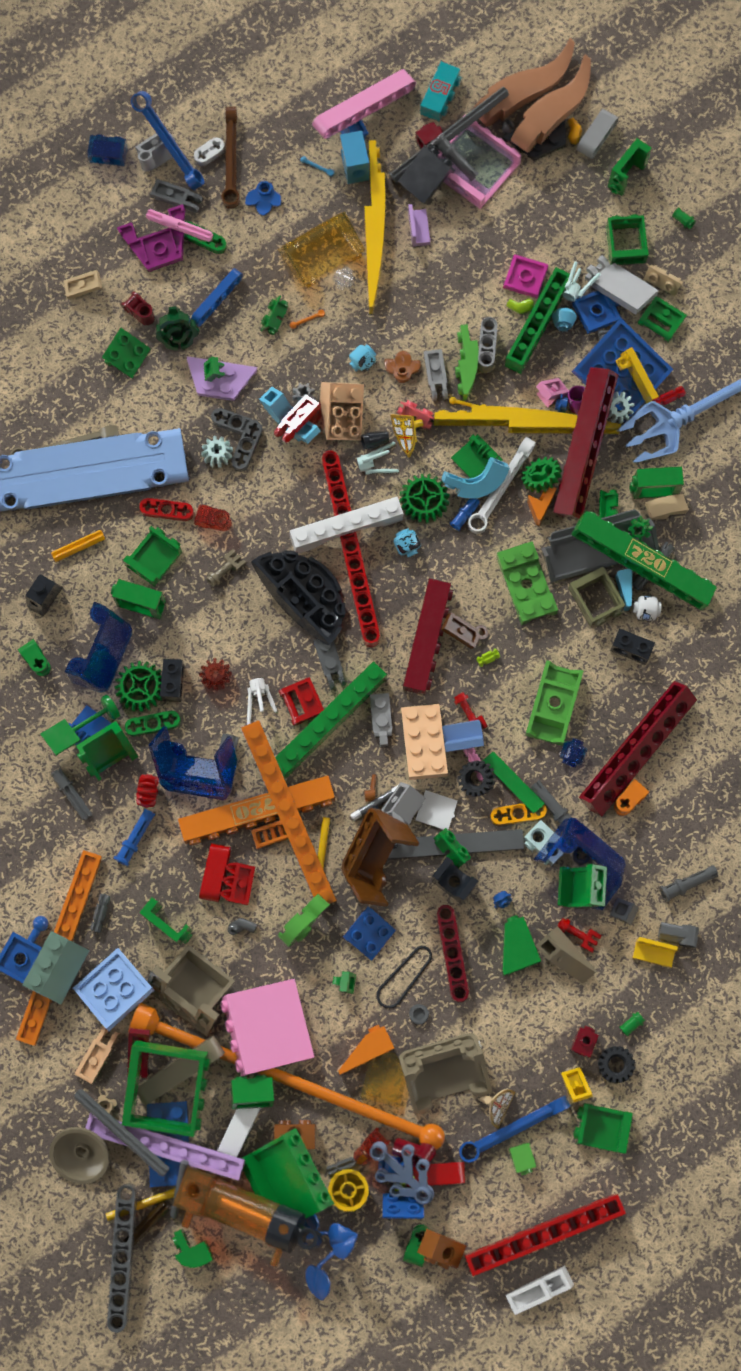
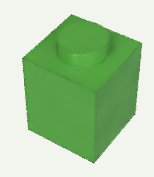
(522, 1158)

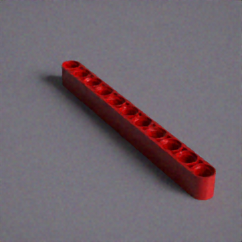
(351, 556)

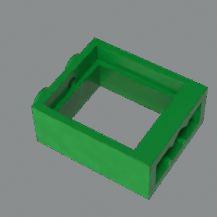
(633, 256)
(656, 482)
(138, 598)

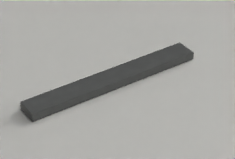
(473, 842)

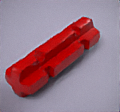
(670, 396)

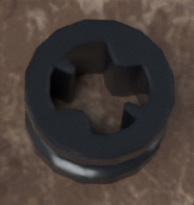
(580, 861)

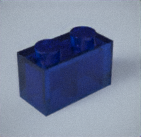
(107, 150)

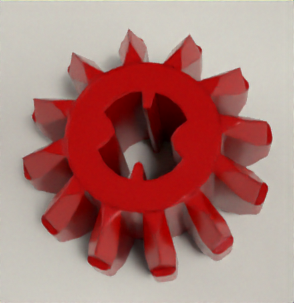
(147, 790)

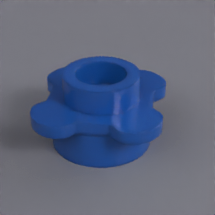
(561, 404)
(502, 899)

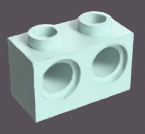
(546, 833)

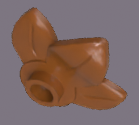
(402, 366)

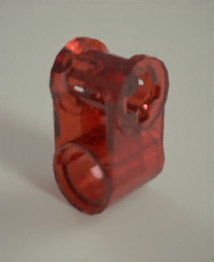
(209, 518)
(375, 1136)

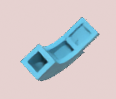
(279, 407)
(479, 486)

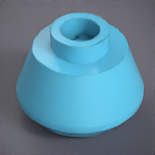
(564, 318)

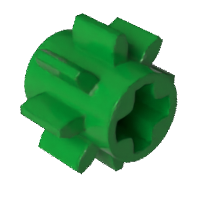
(640, 533)

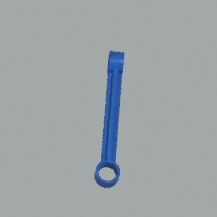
(192, 176)
(516, 1127)

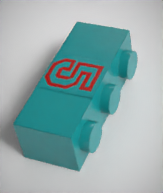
(440, 91)

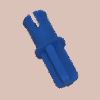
(464, 513)

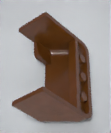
(369, 853)

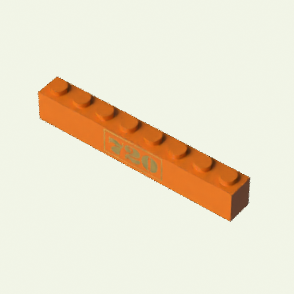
(252, 811)

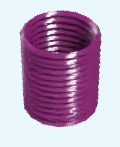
(575, 393)

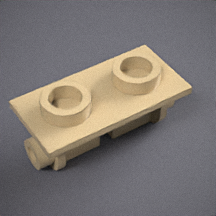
(660, 279)

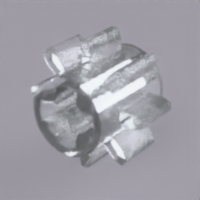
(344, 278)

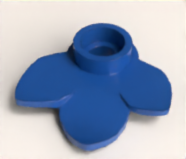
(263, 200)

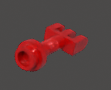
(461, 699)
(564, 925)

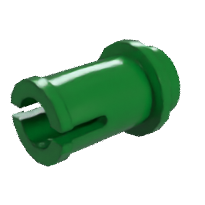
(684, 218)
(632, 1024)

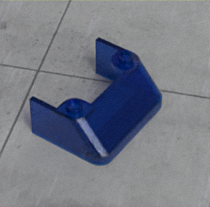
(193, 774)
(575, 834)

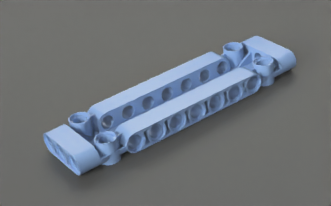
(92, 469)

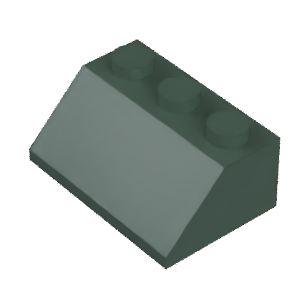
(56, 967)

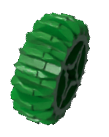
(417, 499)
(134, 690)

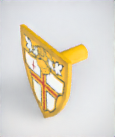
(405, 431)

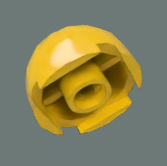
(348, 1190)

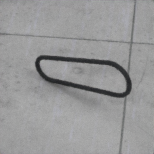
(411, 984)

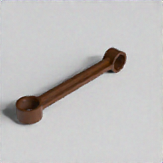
(231, 141)

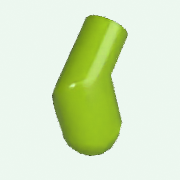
(521, 307)

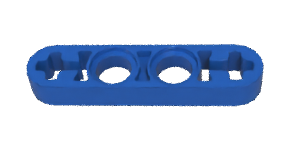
(217, 297)

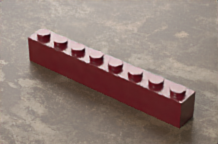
(585, 443)

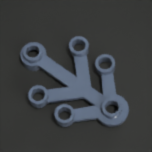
(403, 1175)

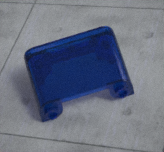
(105, 654)

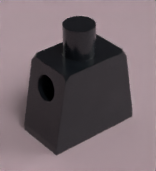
(43, 593)

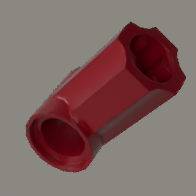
(422, 1151)

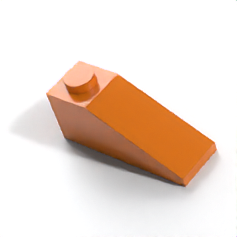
(371, 1046)

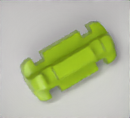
(488, 657)

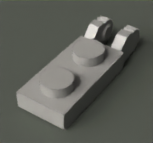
(435, 372)

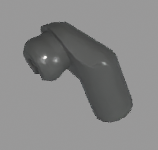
(240, 925)

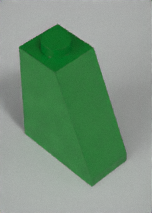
(518, 946)

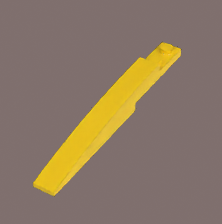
(375, 224)
(517, 419)

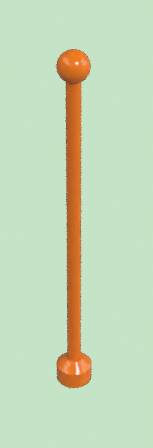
(148, 1019)

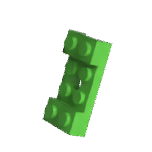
(522, 564)
(551, 722)

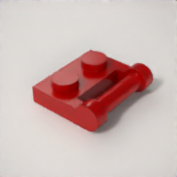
(307, 697)

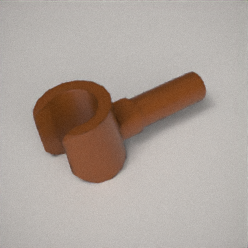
(370, 794)

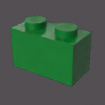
(252, 1092)

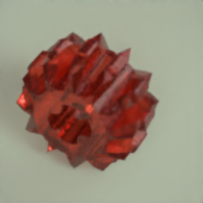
(222, 675)

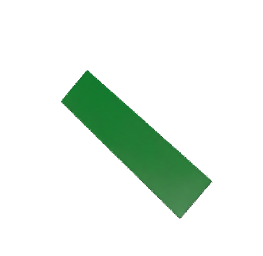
(513, 782)

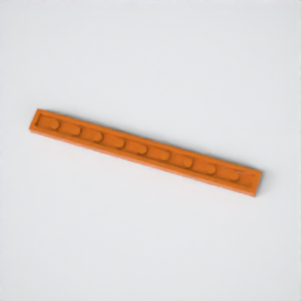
(287, 811)
(66, 927)

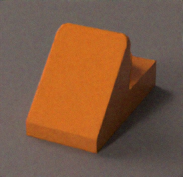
(539, 507)

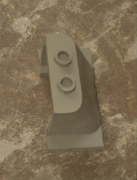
(192, 988)

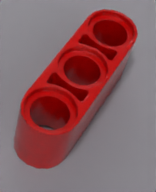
(214, 872)
(443, 1173)

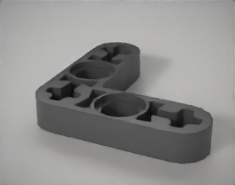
(243, 430)

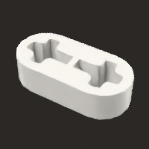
(209, 151)

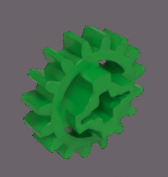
(541, 474)

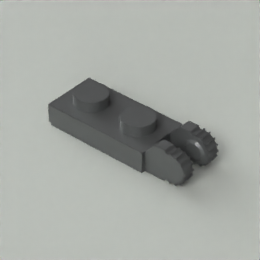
(175, 195)
(329, 662)

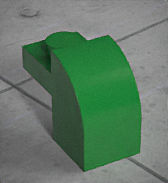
(191, 1256)

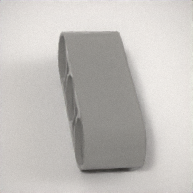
(597, 133)
(489, 337)

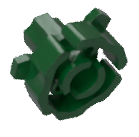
(178, 327)

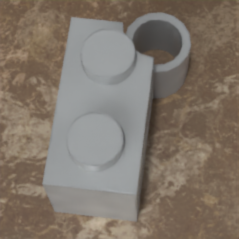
(152, 153)
(404, 803)

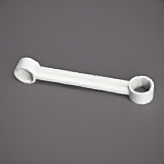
(522, 454)

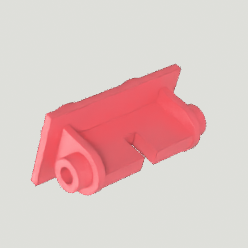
(410, 409)

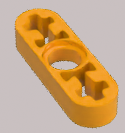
(533, 816)

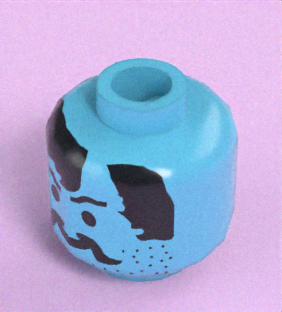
(362, 358)
(407, 542)

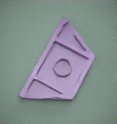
(225, 388)

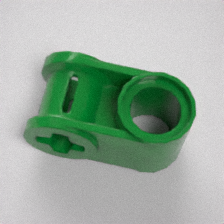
(34, 656)
(411, 1254)

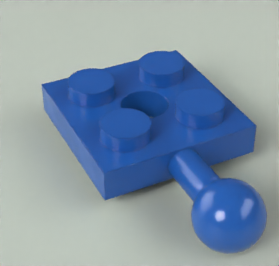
(592, 321)
(17, 944)

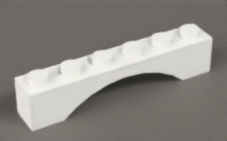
(320, 532)

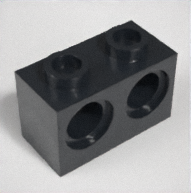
(632, 646)
(172, 680)

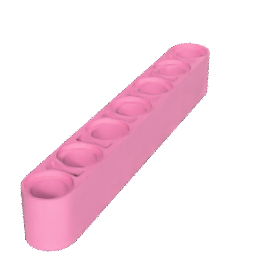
(364, 104)

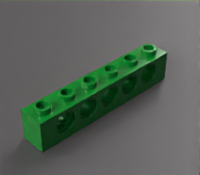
(537, 321)

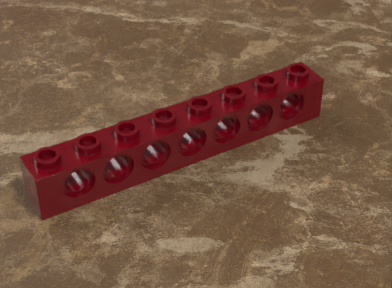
(638, 748)

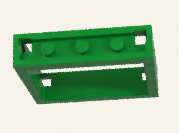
(157, 1124)

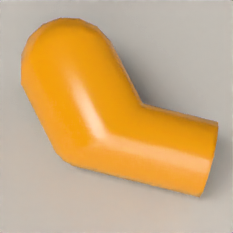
(575, 131)

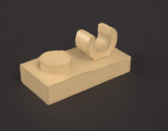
(82, 284)

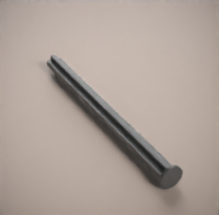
(458, 127)

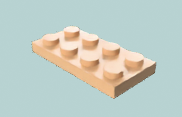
(424, 742)

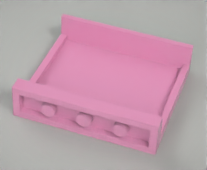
(267, 1027)

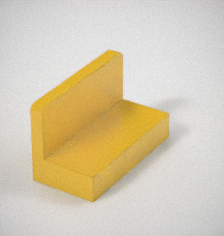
(654, 952)

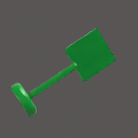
(62, 736)

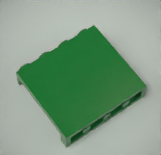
(287, 1175)

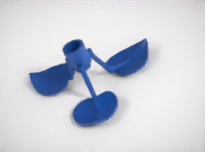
(342, 1241)

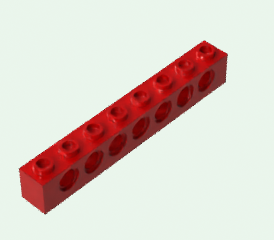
(544, 1234)

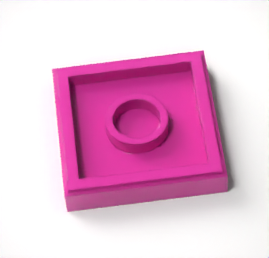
(525, 276)

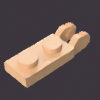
(96, 1057)

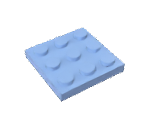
(113, 989)

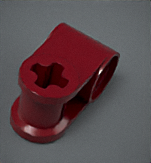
(136, 307)

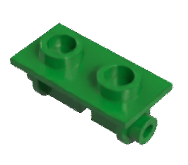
(277, 308)
(607, 502)
(458, 853)

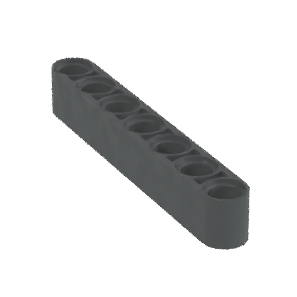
(117, 1267)

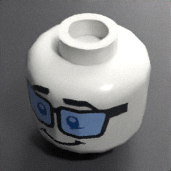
(647, 608)

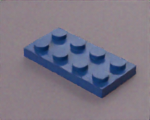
(170, 1111)

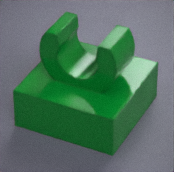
(211, 369)
(346, 982)

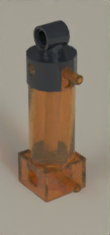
(243, 1211)

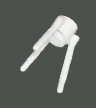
(258, 689)

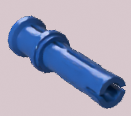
(130, 845)

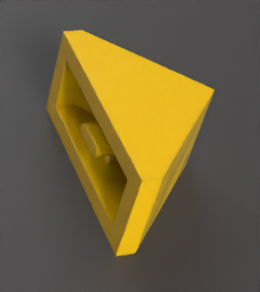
(576, 1085)

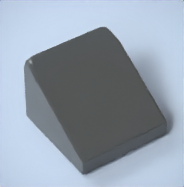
(624, 911)

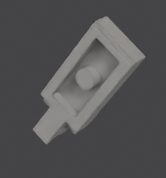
(381, 717)

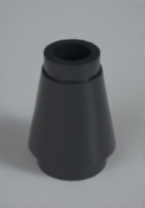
(374, 439)

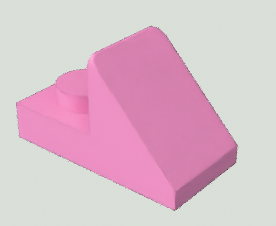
(551, 390)

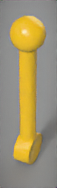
(453, 400)

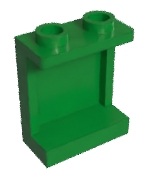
(636, 155)
(153, 556)
(105, 749)
(582, 886)
(149, 912)
(603, 1128)

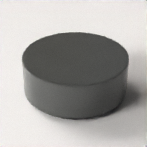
(418, 1014)

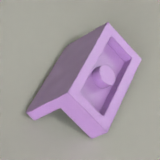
(418, 226)

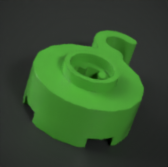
(301, 925)

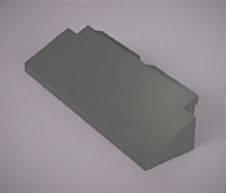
(572, 557)

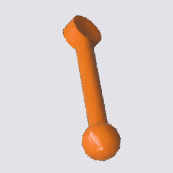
(321, 313)

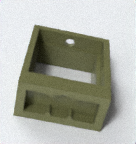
(589, 579)

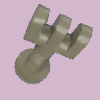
(213, 578)

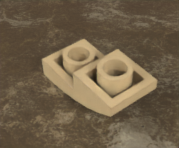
(665, 506)

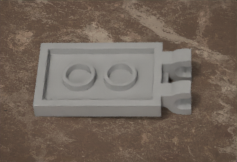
(621, 285)

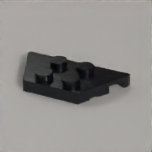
(554, 142)

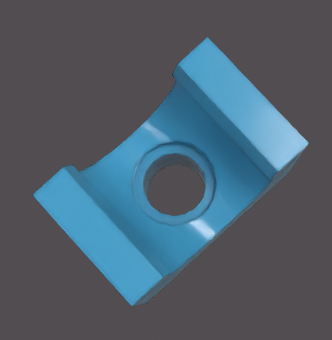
(354, 157)

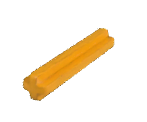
(78, 545)

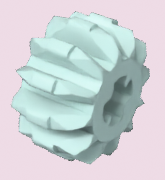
(619, 415)
(224, 451)

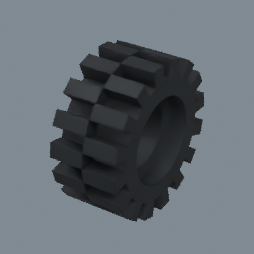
(487, 775)
(616, 1051)

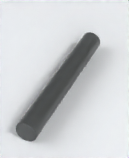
(183, 1167)

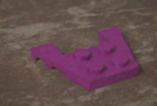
(160, 247)

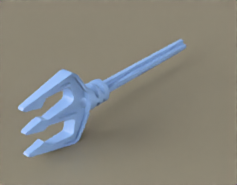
(669, 422)

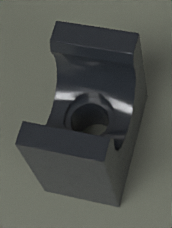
(447, 871)

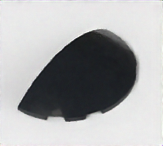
(304, 592)

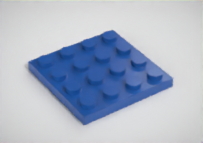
(608, 350)

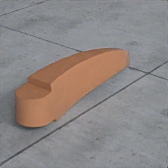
(527, 86)
(552, 109)

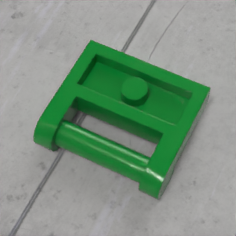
(666, 315)

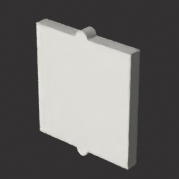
(436, 810)

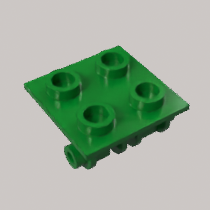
(125, 353)
(474, 456)

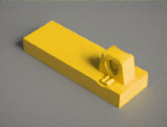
(630, 360)

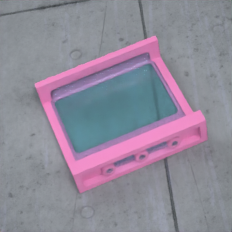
(488, 156)

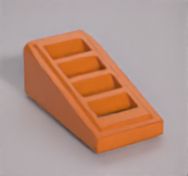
(256, 836)

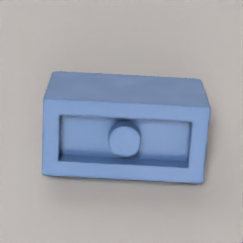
(463, 735)

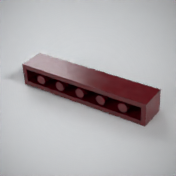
(427, 636)

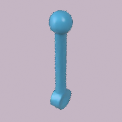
(330, 172)

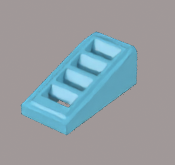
(624, 585)

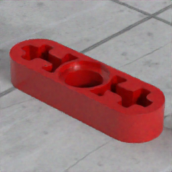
(180, 506)

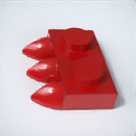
(239, 883)

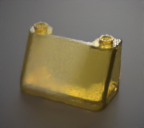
(322, 249)

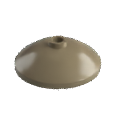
(75, 1163)

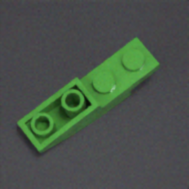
(468, 364)

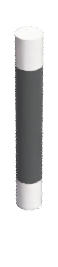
(378, 801)

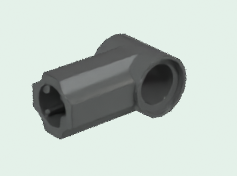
(682, 934)

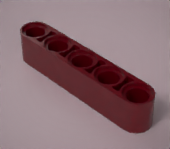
(453, 943)

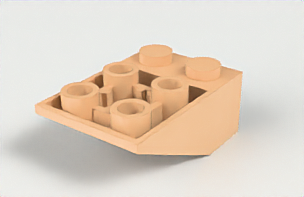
(342, 410)

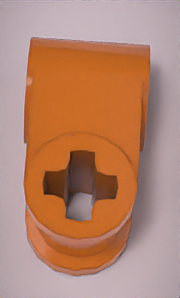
(632, 796)

